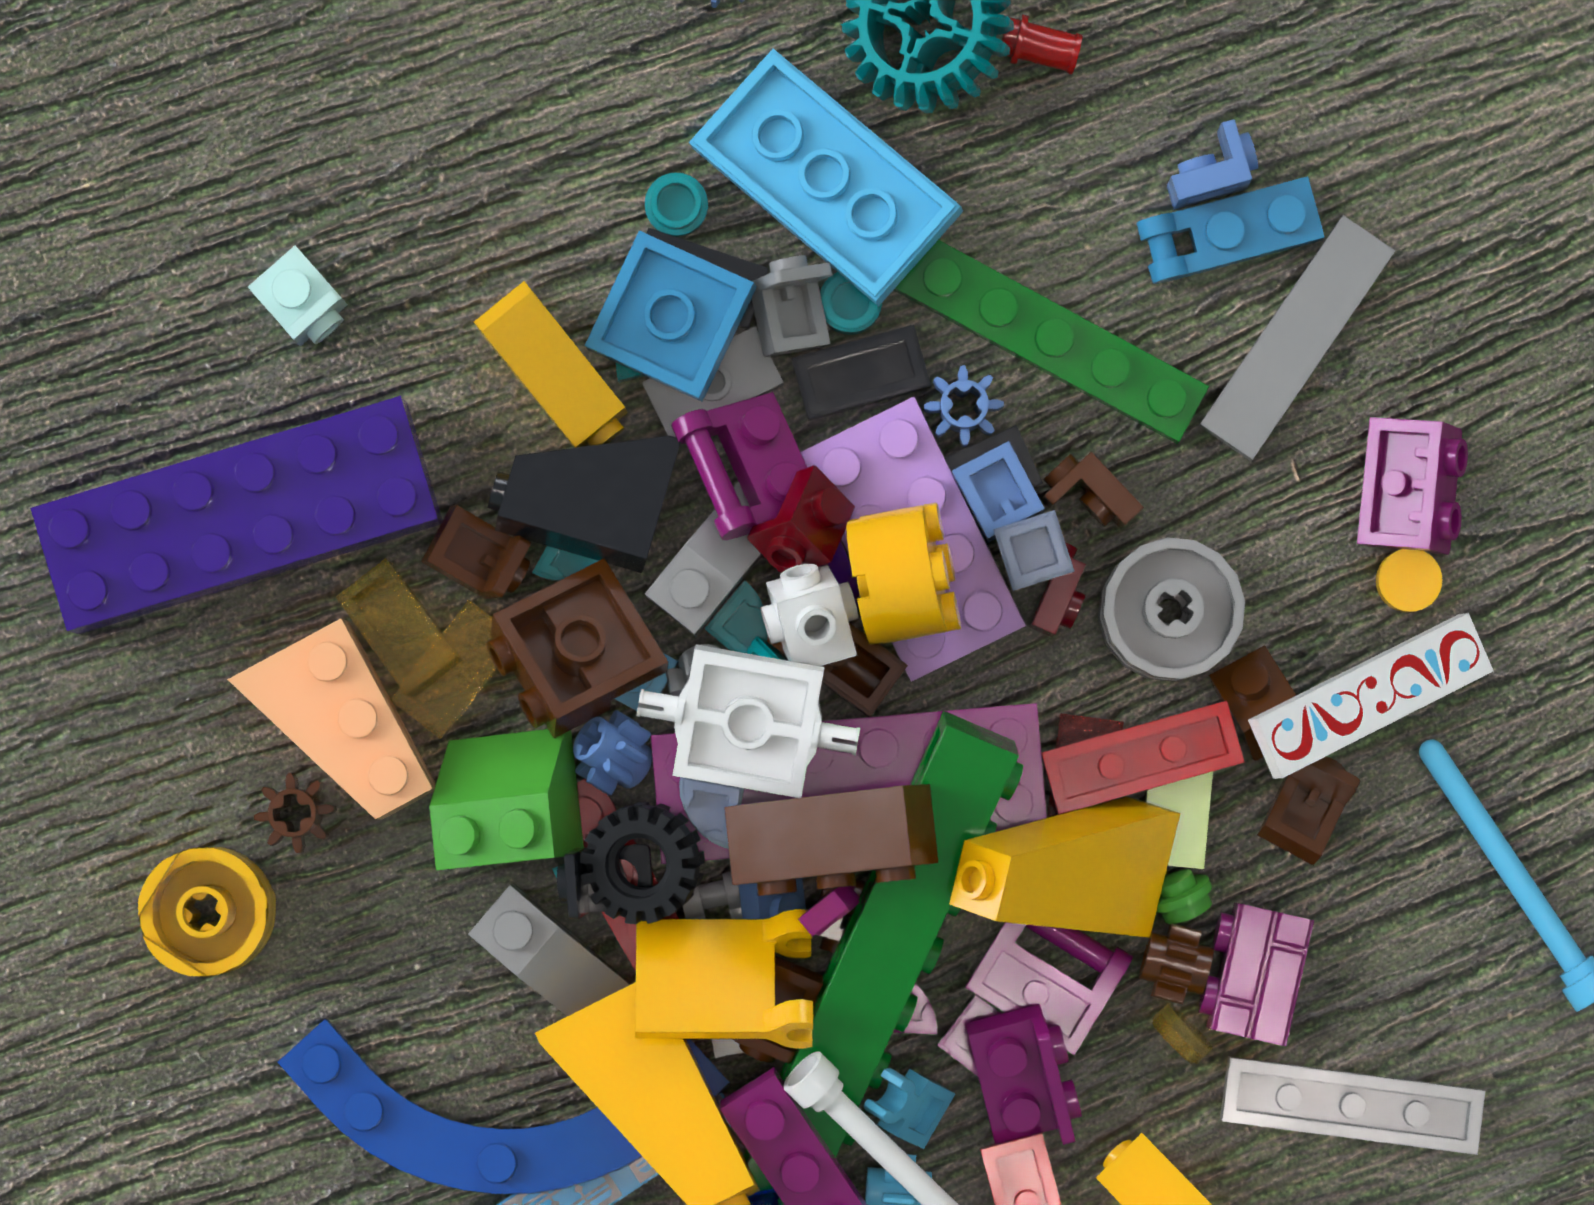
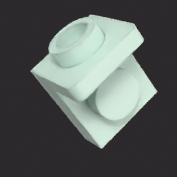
(299, 298)

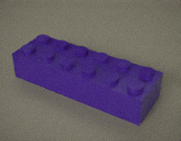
(236, 515)

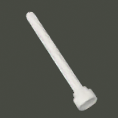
(817, 1085)

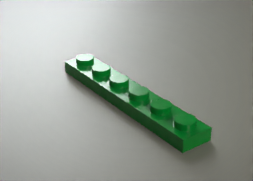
(1054, 340)

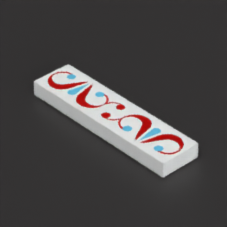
(1370, 695)

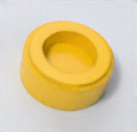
(1409, 580)

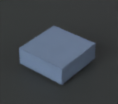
(1033, 550)

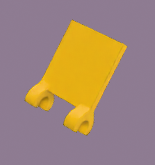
(719, 979)

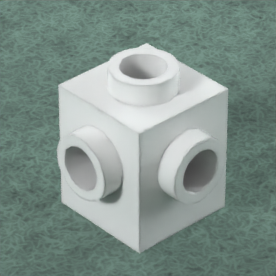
(811, 615)

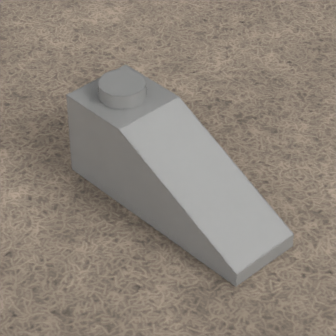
(703, 574)
(545, 953)

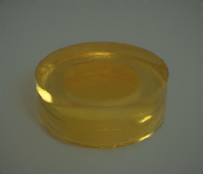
(1181, 1034)

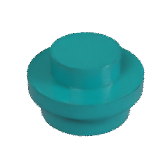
(676, 204)

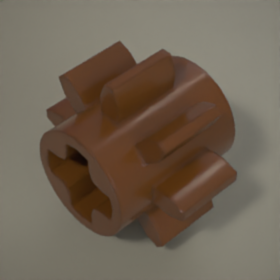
(282, 800)
(1176, 963)

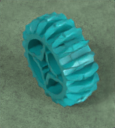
(922, 52)

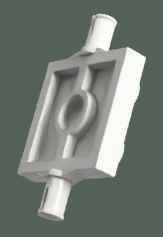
(748, 721)

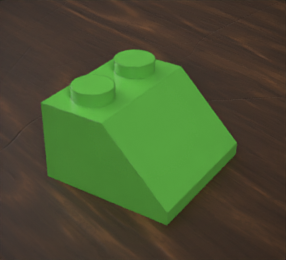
(505, 800)

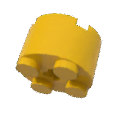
(903, 574)
(171, 919)

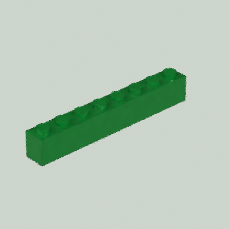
(898, 921)

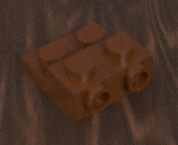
(574, 648)

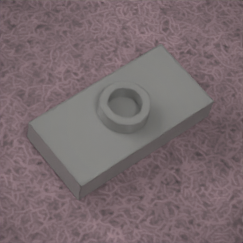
(740, 376)

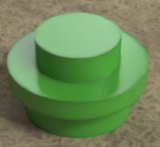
(1184, 896)

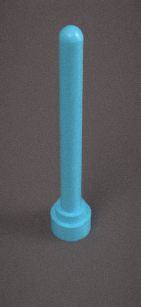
(1577, 968)

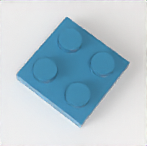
(670, 316)

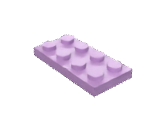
(899, 465)

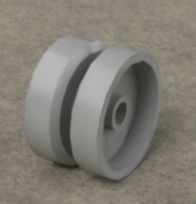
(1208, 601)

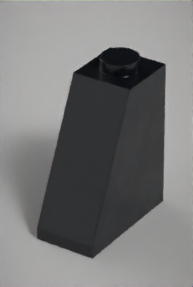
(588, 498)

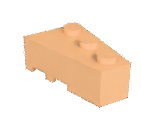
(341, 717)

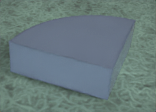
(705, 807)

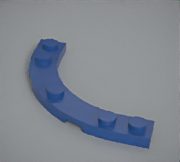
(452, 1151)

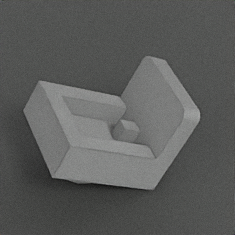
(791, 306)

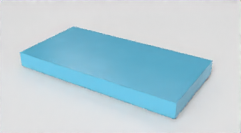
(826, 177)

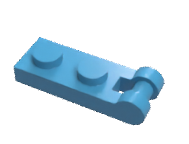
(1233, 230)

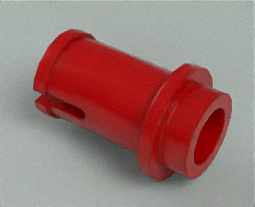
(1042, 45)

